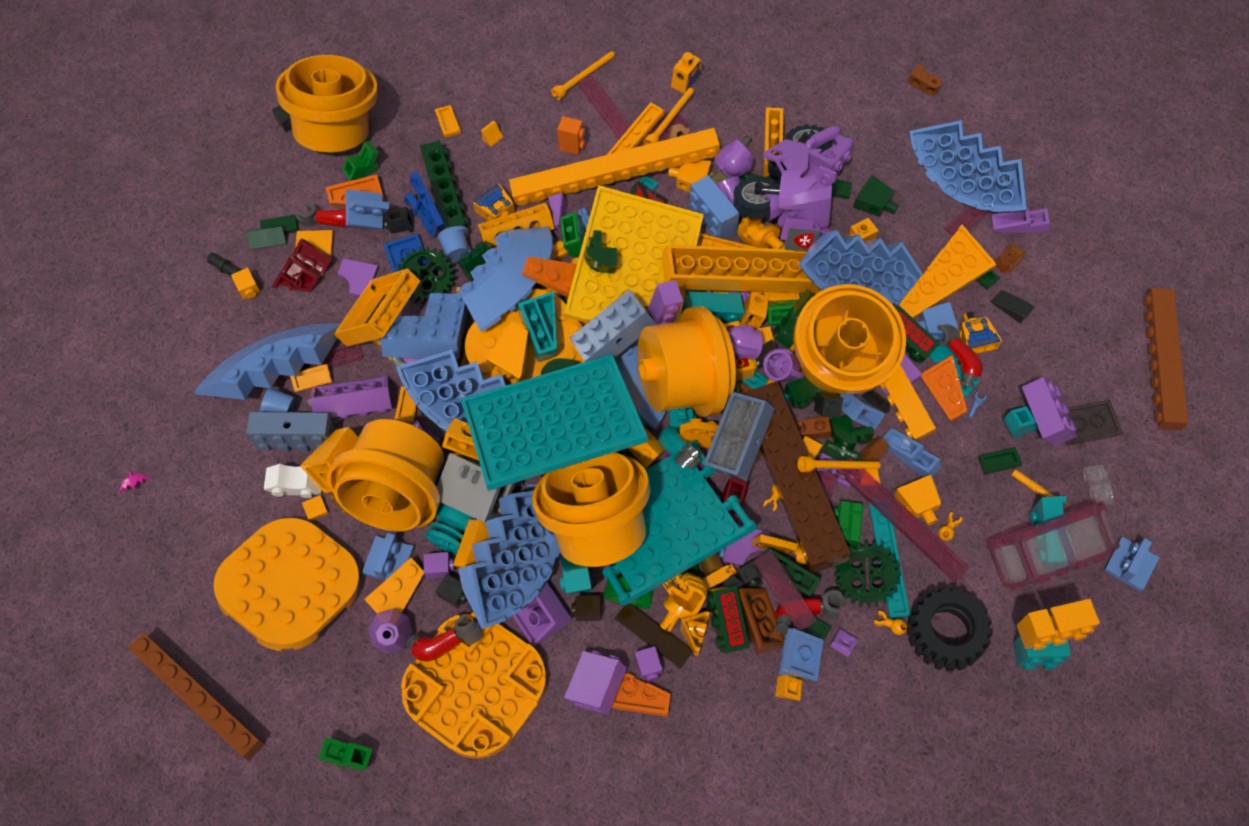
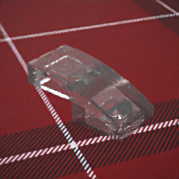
(1098, 483)

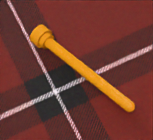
(560, 90)
(654, 137)
(807, 464)

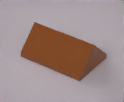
(760, 619)

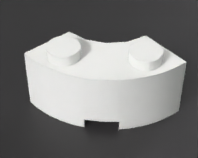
(289, 481)

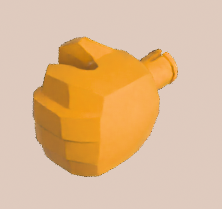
(760, 236)
(683, 603)

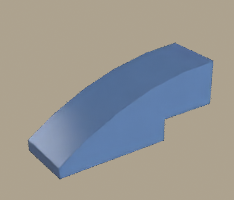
(912, 453)

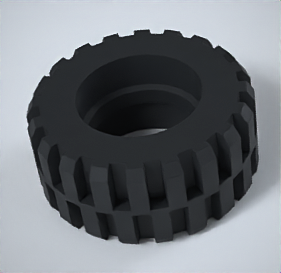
(967, 611)

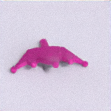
(132, 481)

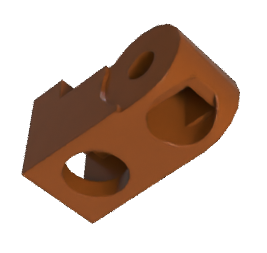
(924, 80)
(814, 428)

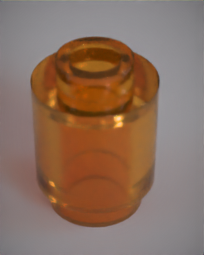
(875, 450)

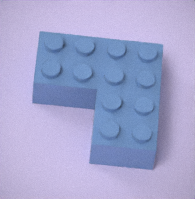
(429, 334)

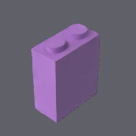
(595, 682)

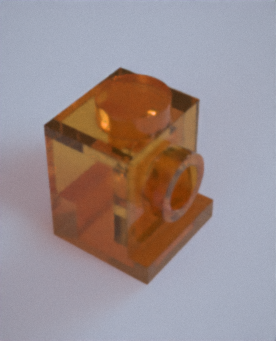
(1010, 258)

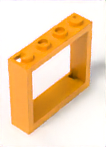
(398, 288)

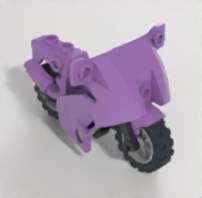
(798, 179)

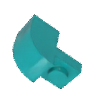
(1020, 422)

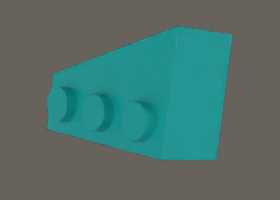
(725, 306)
(539, 318)

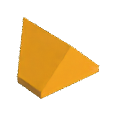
(693, 630)

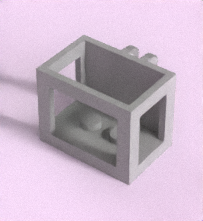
(465, 488)

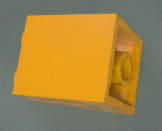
(510, 353)
(320, 460)

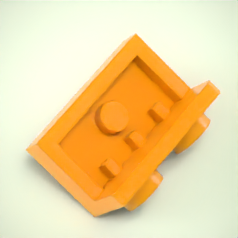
(699, 431)

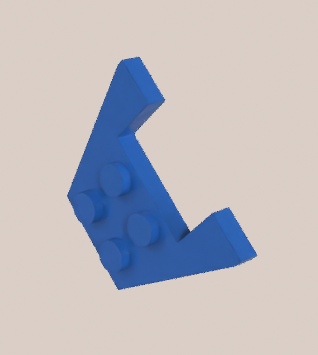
(425, 208)

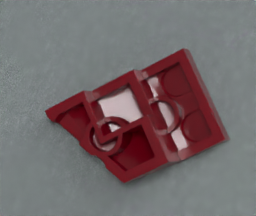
(303, 268)

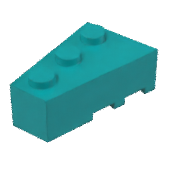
(1047, 509)
(574, 578)

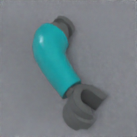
(676, 446)

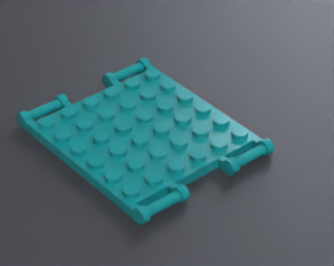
(682, 528)

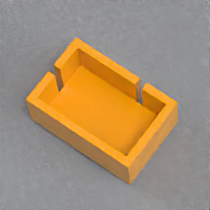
(1067, 622)

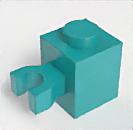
(680, 416)

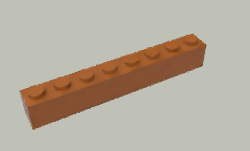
(1166, 359)
(196, 696)

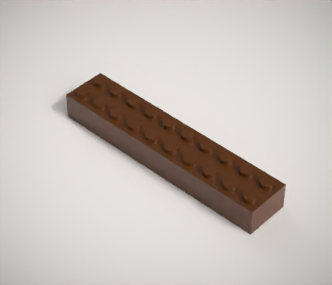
(799, 491)

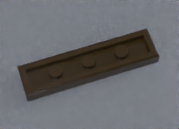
(653, 635)

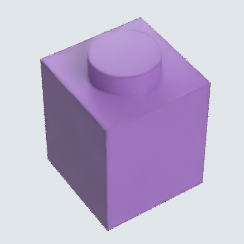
(437, 565)
(648, 664)

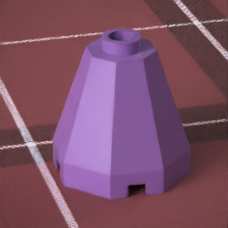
(397, 624)

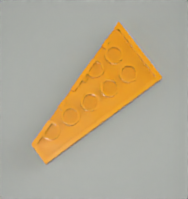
(950, 271)

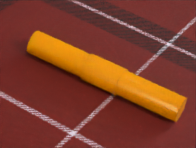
(1031, 484)

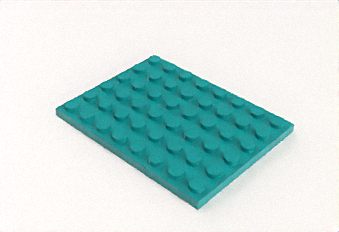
(552, 421)

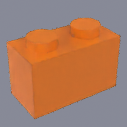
(571, 135)

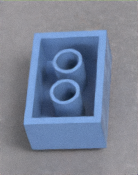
(718, 211)

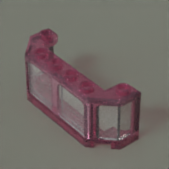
(1054, 546)

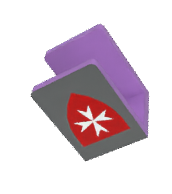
(799, 233)

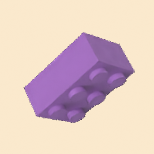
(1050, 411)

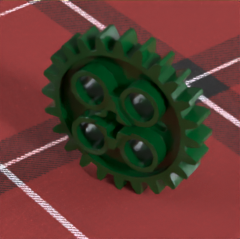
(439, 283)
(886, 573)

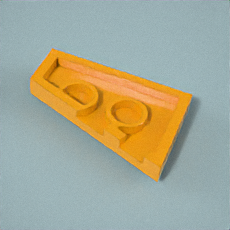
(396, 589)

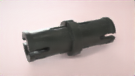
(222, 265)

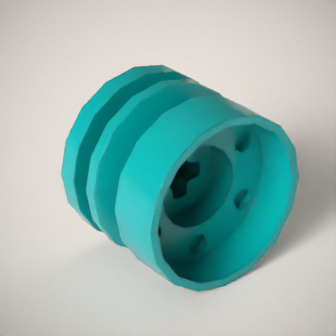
(449, 530)

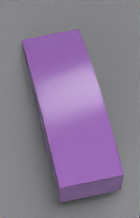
(1021, 221)

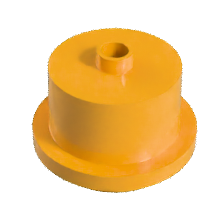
(327, 101)
(849, 339)
(687, 363)
(389, 476)
(595, 508)

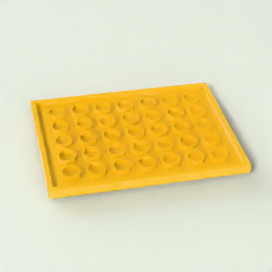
(640, 233)

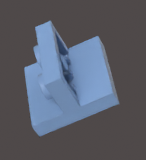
(365, 209)
(386, 557)
(1132, 563)
(801, 655)

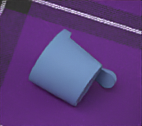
(454, 241)
(277, 401)

